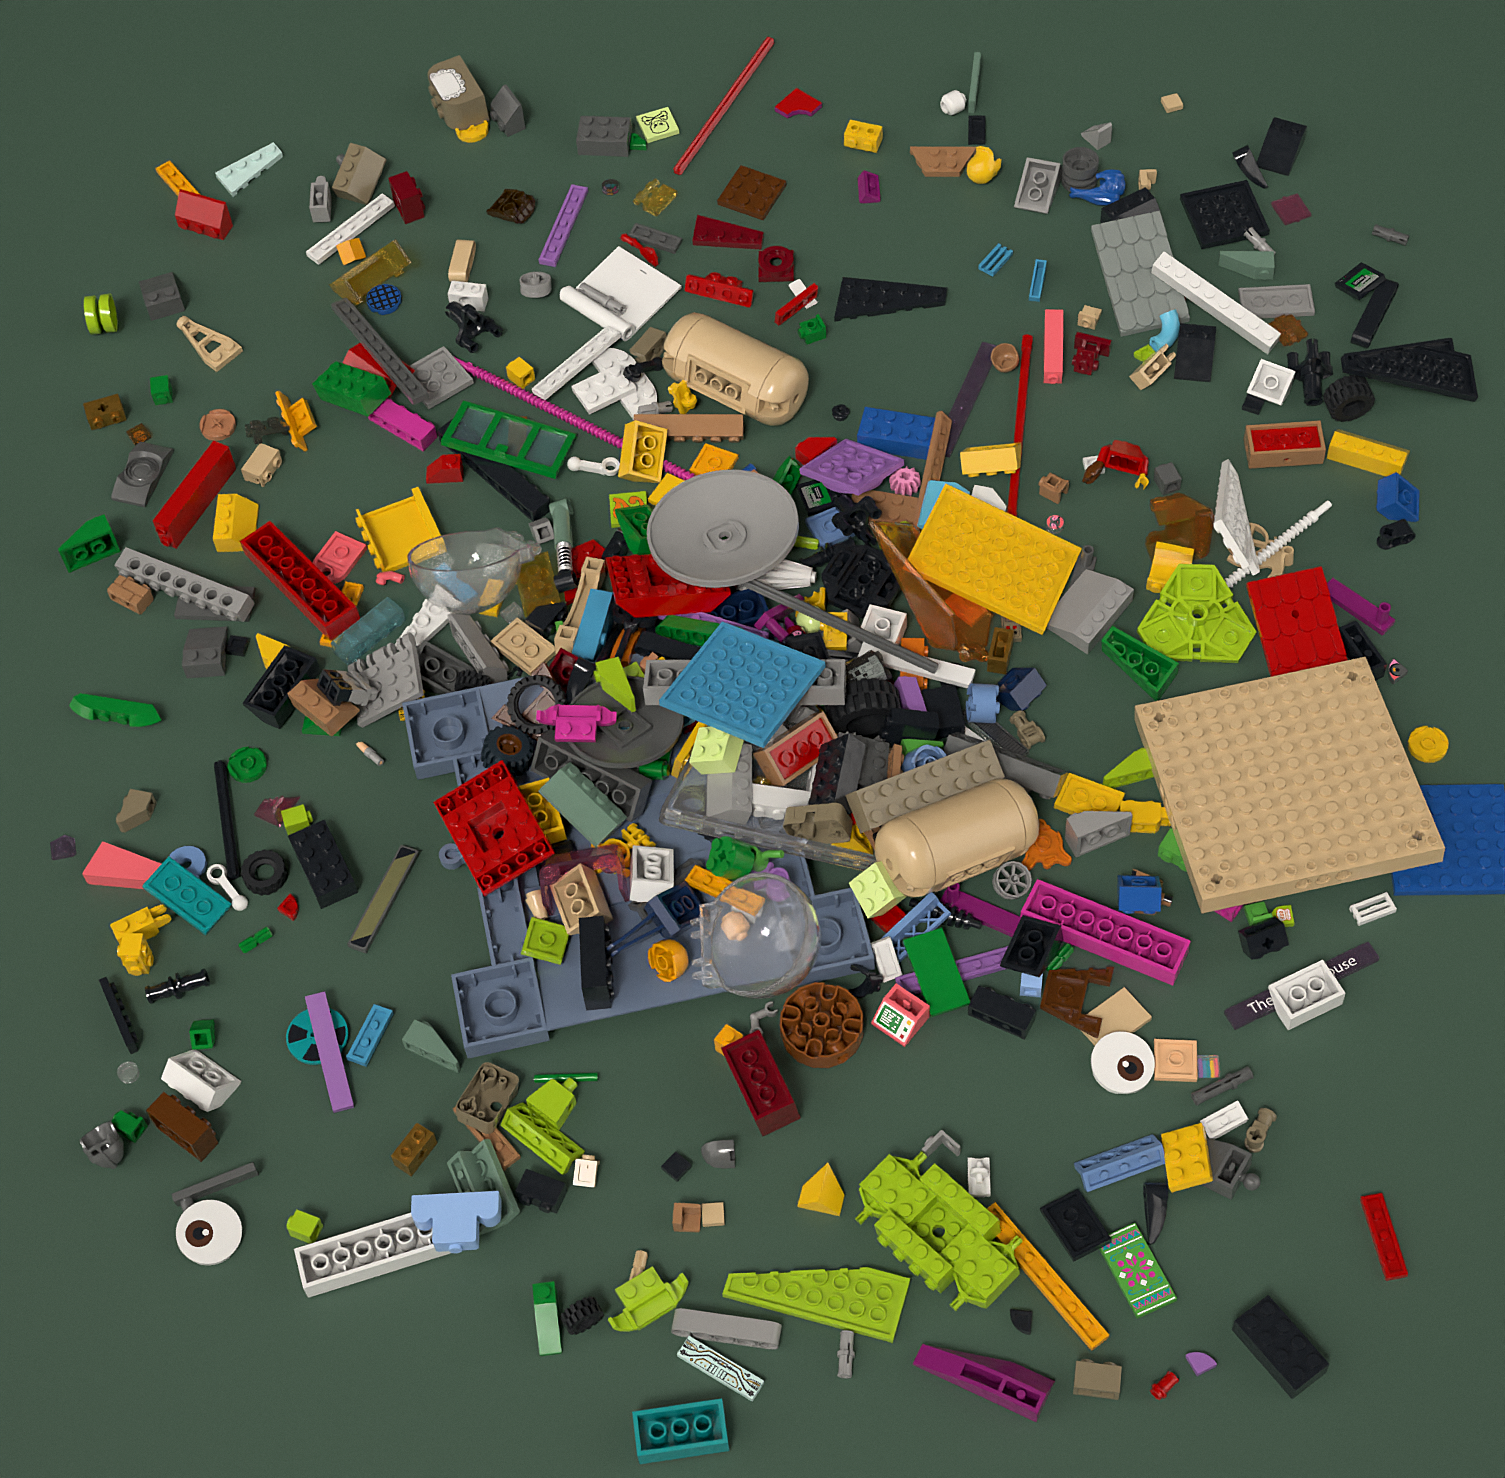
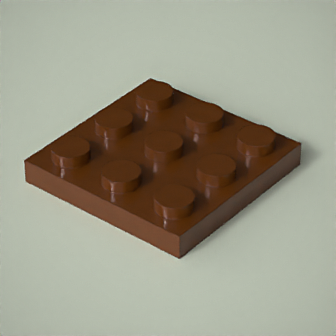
(751, 192)

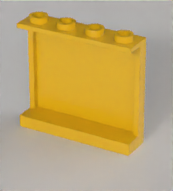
(397, 530)

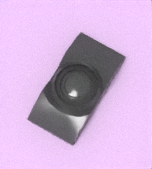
(141, 474)

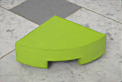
(1143, 353)

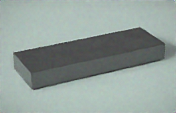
(655, 238)

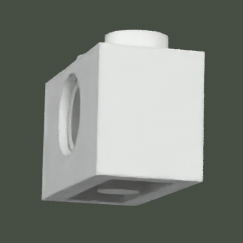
(469, 293)

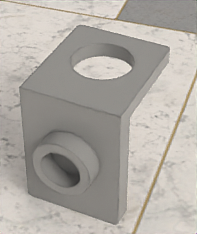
(934, 1142)

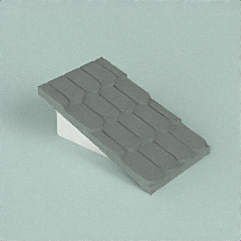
(1126, 257)

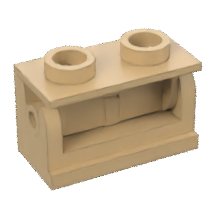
(261, 465)

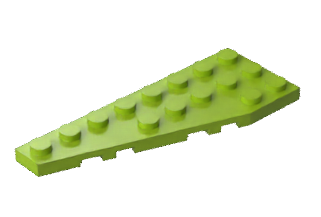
(846, 1299)

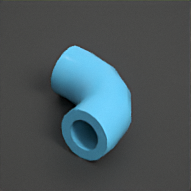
(1169, 330)

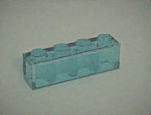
(368, 631)

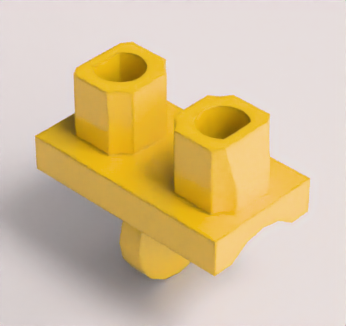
(682, 397)

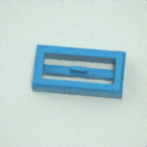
(993, 257)

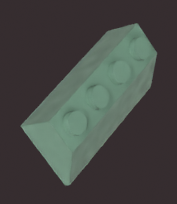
(583, 804)

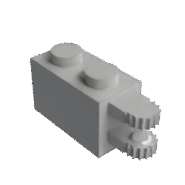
(320, 200)

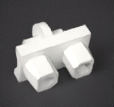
(979, 1177)

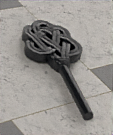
(631, 625)

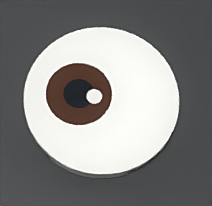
(1122, 1063)
(208, 1232)

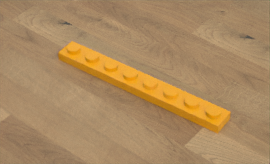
(1050, 1283)

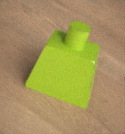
(554, 1101)

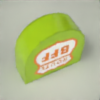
(1284, 914)

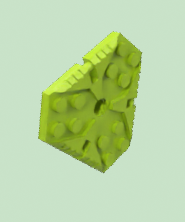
(1174, 631)

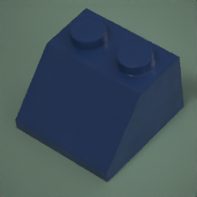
(1020, 688)

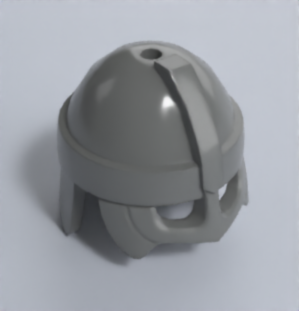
(103, 1145)

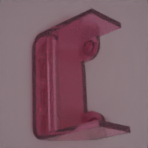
(607, 858)

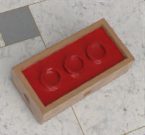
(1284, 444)
(795, 749)

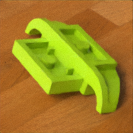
(647, 1300)

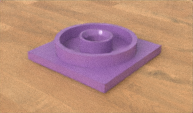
(851, 467)

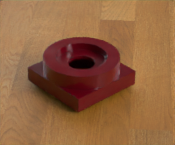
(778, 273)

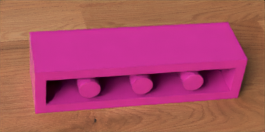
(404, 424)

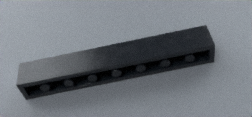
(507, 482)

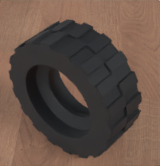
(260, 858)

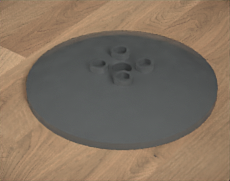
(650, 733)

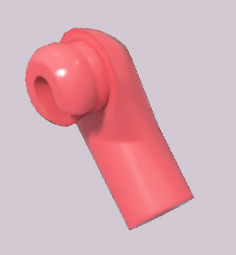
(389, 575)

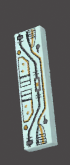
(720, 1368)

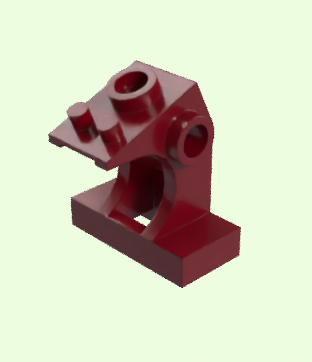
(1087, 355)

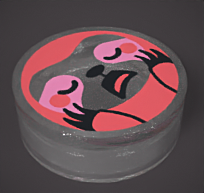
(1055, 524)

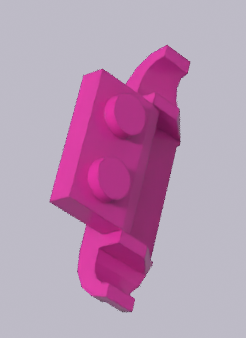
(576, 722)

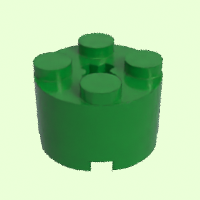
(730, 858)

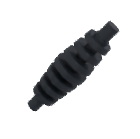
(957, 917)

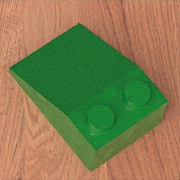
(634, 527)
(89, 544)

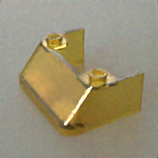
(371, 272)

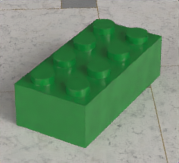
(351, 388)

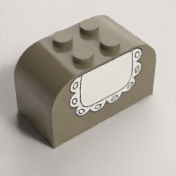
(456, 94)

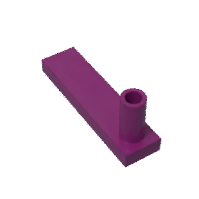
(1360, 608)
(770, 618)
(982, 911)

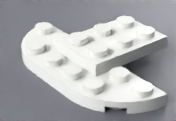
(612, 386)

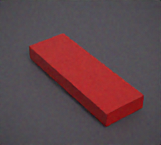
(796, 304)

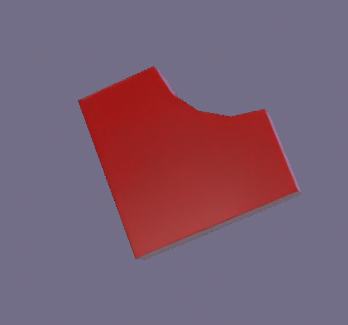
(798, 103)

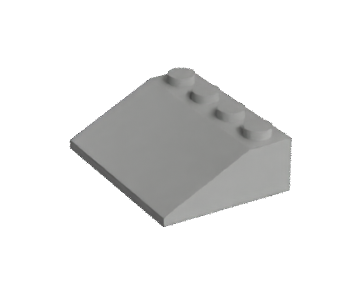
(1089, 609)

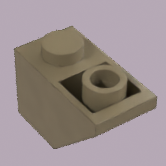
(136, 809)

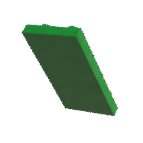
(936, 972)

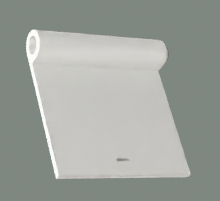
(630, 283)

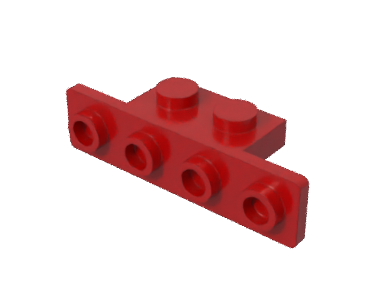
(720, 288)

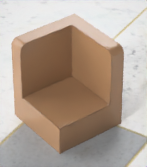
(686, 1217)

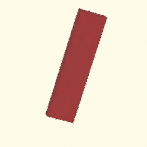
(1384, 1236)

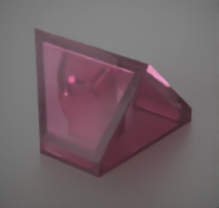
(271, 809)

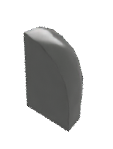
(719, 1154)

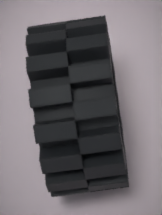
(469, 679)
(582, 1315)

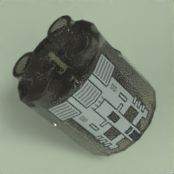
(868, 667)

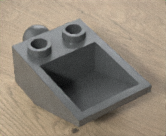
(1223, 1160)

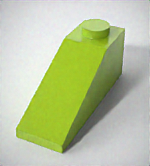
(614, 682)
(1131, 770)

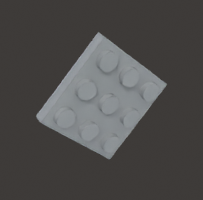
(440, 376)

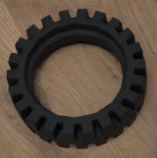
(518, 689)

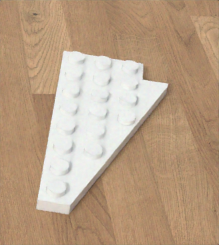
(1232, 519)

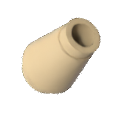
(535, 904)

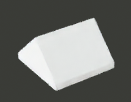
(1271, 382)

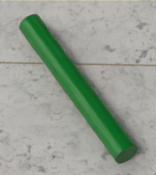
(577, 1077)

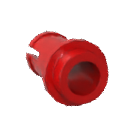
(1164, 1385)

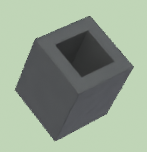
(1167, 478)

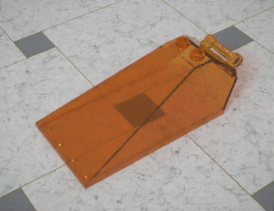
(943, 616)

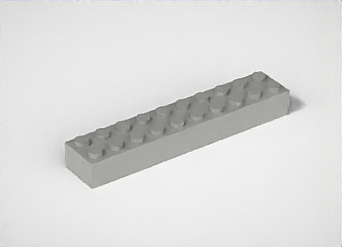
(826, 689)

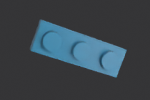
(370, 1035)

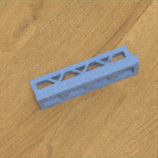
(912, 919)
(1120, 1164)

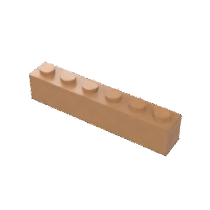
(698, 426)

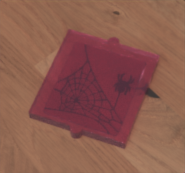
(1291, 209)

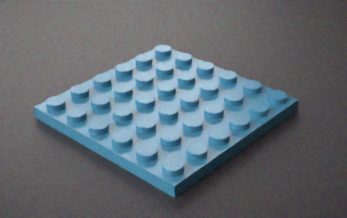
(742, 684)

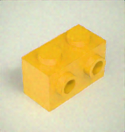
(863, 136)
(135, 953)

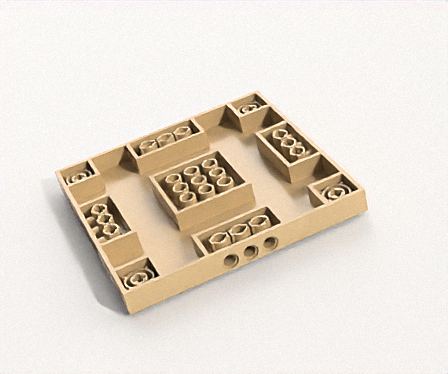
(1287, 785)

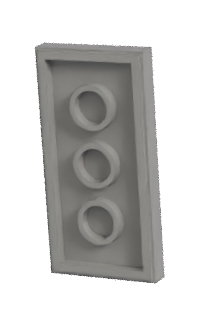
(1278, 300)

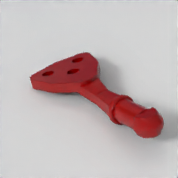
(647, 252)

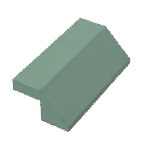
(482, 1172)

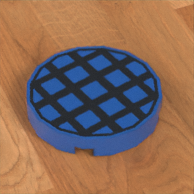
(383, 299)

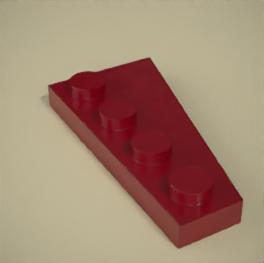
(724, 234)

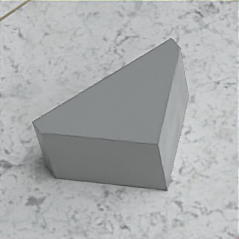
(1098, 135)

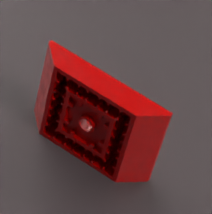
(649, 591)
(479, 811)

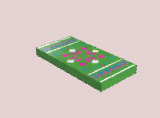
(1137, 1271)

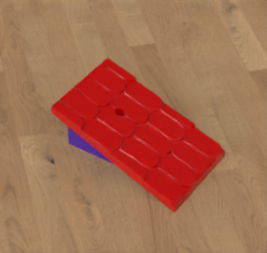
(1296, 621)

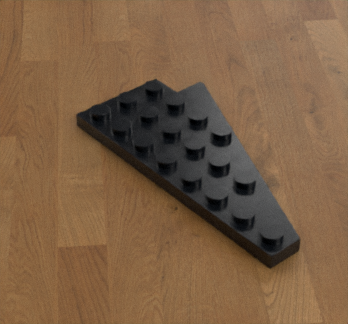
(1420, 365)

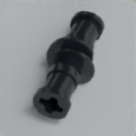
(825, 555)
(177, 986)

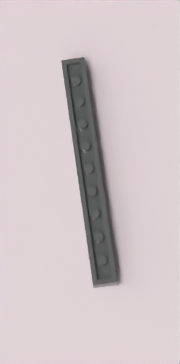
(380, 351)

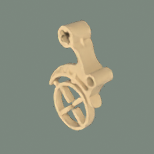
(1276, 562)

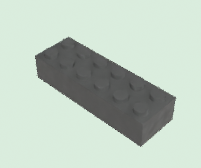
(1023, 770)
(622, 786)

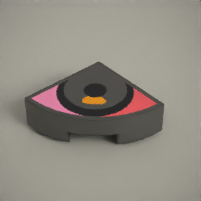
(1396, 671)

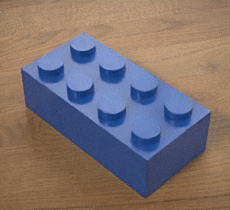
(896, 432)

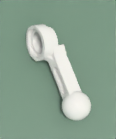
(576, 464)
(239, 902)

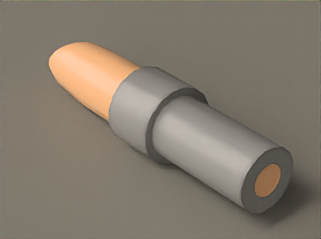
(370, 753)

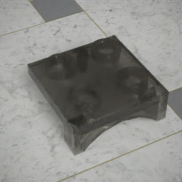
(257, 429)

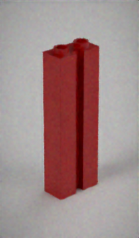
(194, 494)

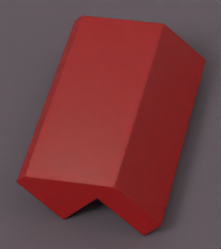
(361, 359)

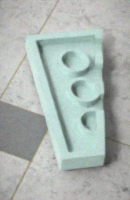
(241, 172)

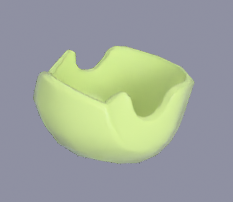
(809, 624)

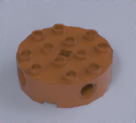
(821, 1025)

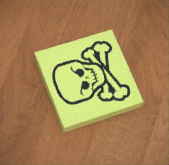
(657, 124)

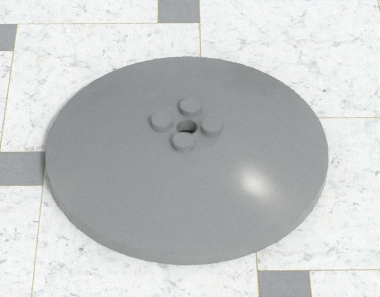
(736, 504)

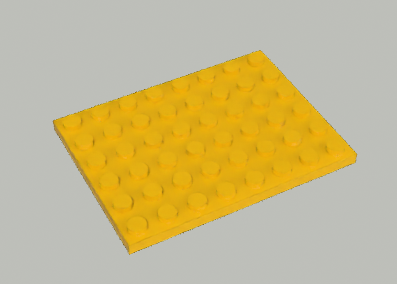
(993, 558)

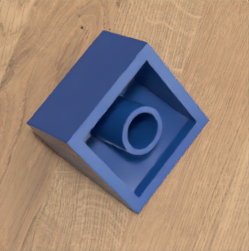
(1397, 498)
(1139, 894)

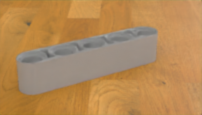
(726, 1328)

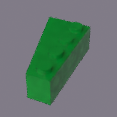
(1140, 662)

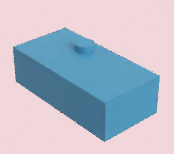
(594, 625)

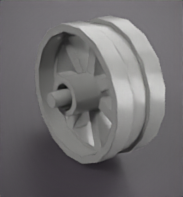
(535, 284)
(1011, 880)

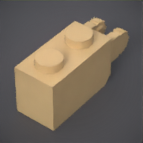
(1152, 368)

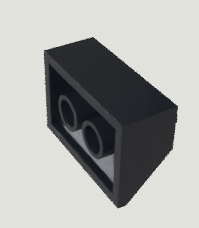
(1130, 205)

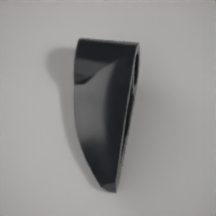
(1249, 166)
(579, 678)
(1155, 1206)

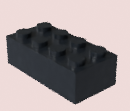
(837, 771)
(322, 864)
(596, 963)
(1280, 1347)

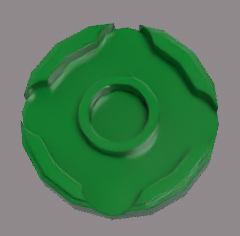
(247, 764)

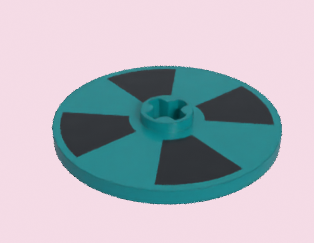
(301, 1038)

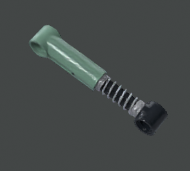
(563, 544)

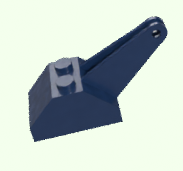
(670, 913)

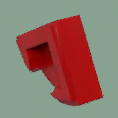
(289, 907)

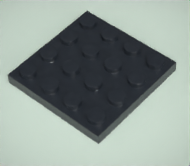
(1223, 214)

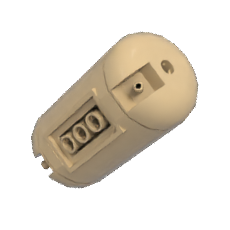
(735, 369)
(957, 837)

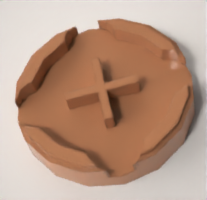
(217, 425)

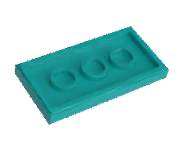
(187, 895)

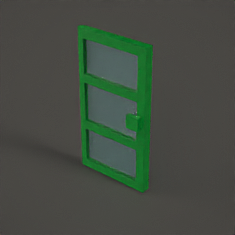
(508, 439)

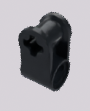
(1395, 535)

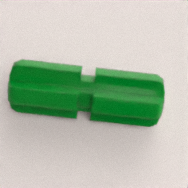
(251, 942)
(1062, 955)

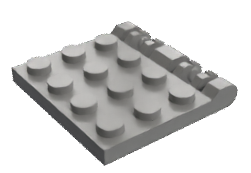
(393, 675)

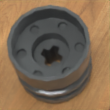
(1079, 168)

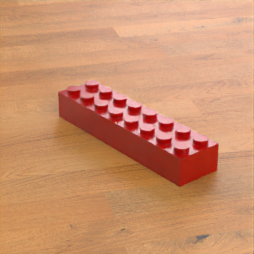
(300, 580)

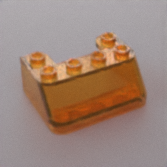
(1185, 522)

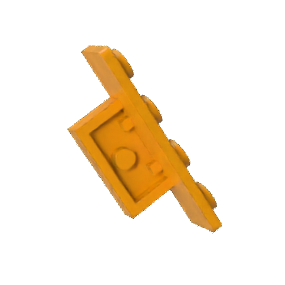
(297, 417)

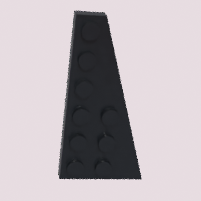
(878, 297)

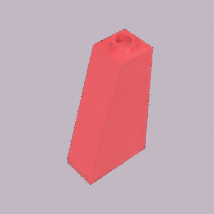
(1053, 346)
(118, 868)

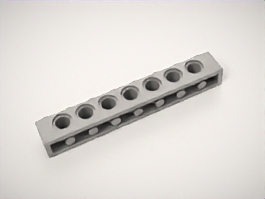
(240, 602)

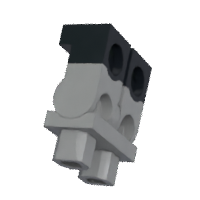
(346, 687)

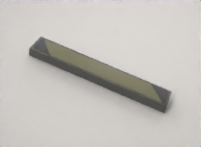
(383, 899)

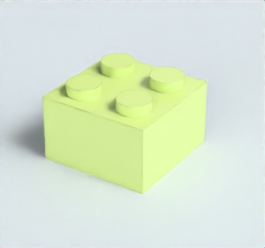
(715, 751)
(876, 890)

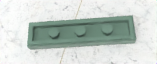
(974, 82)

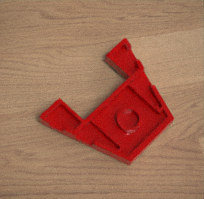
(579, 554)

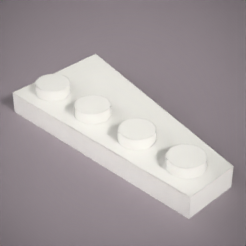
(426, 623)

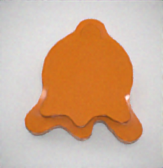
(1047, 849)

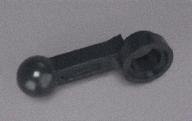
(633, 372)

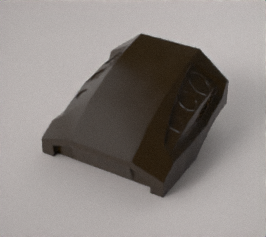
(513, 206)

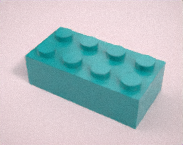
(680, 1431)

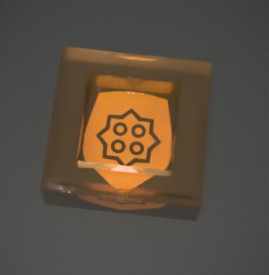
(138, 434)

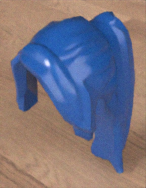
(1107, 192)

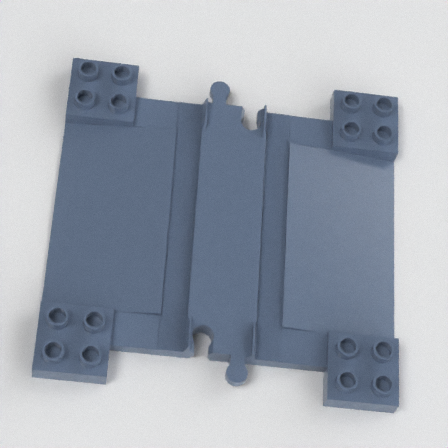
(527, 997)

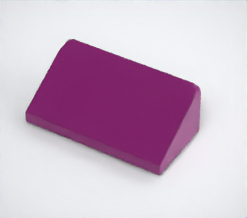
(868, 187)

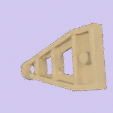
(220, 356)

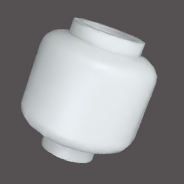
(953, 102)

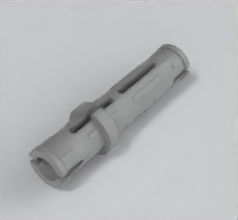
(607, 301)

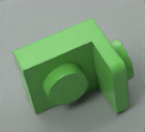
(1256, 913)

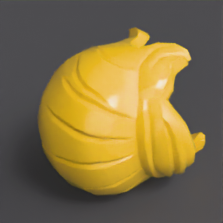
(982, 166)

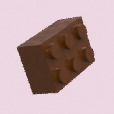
(183, 1126)

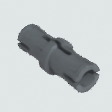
(1390, 234)

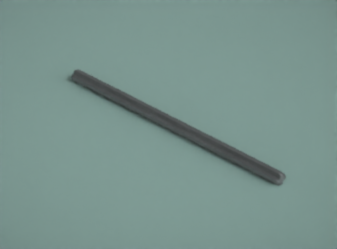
(842, 625)

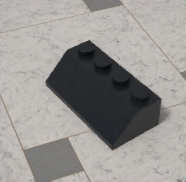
(269, 696)

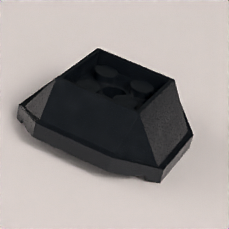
(849, 571)

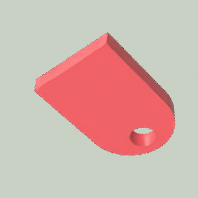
(339, 556)

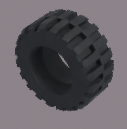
(864, 708)

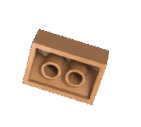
(319, 709)

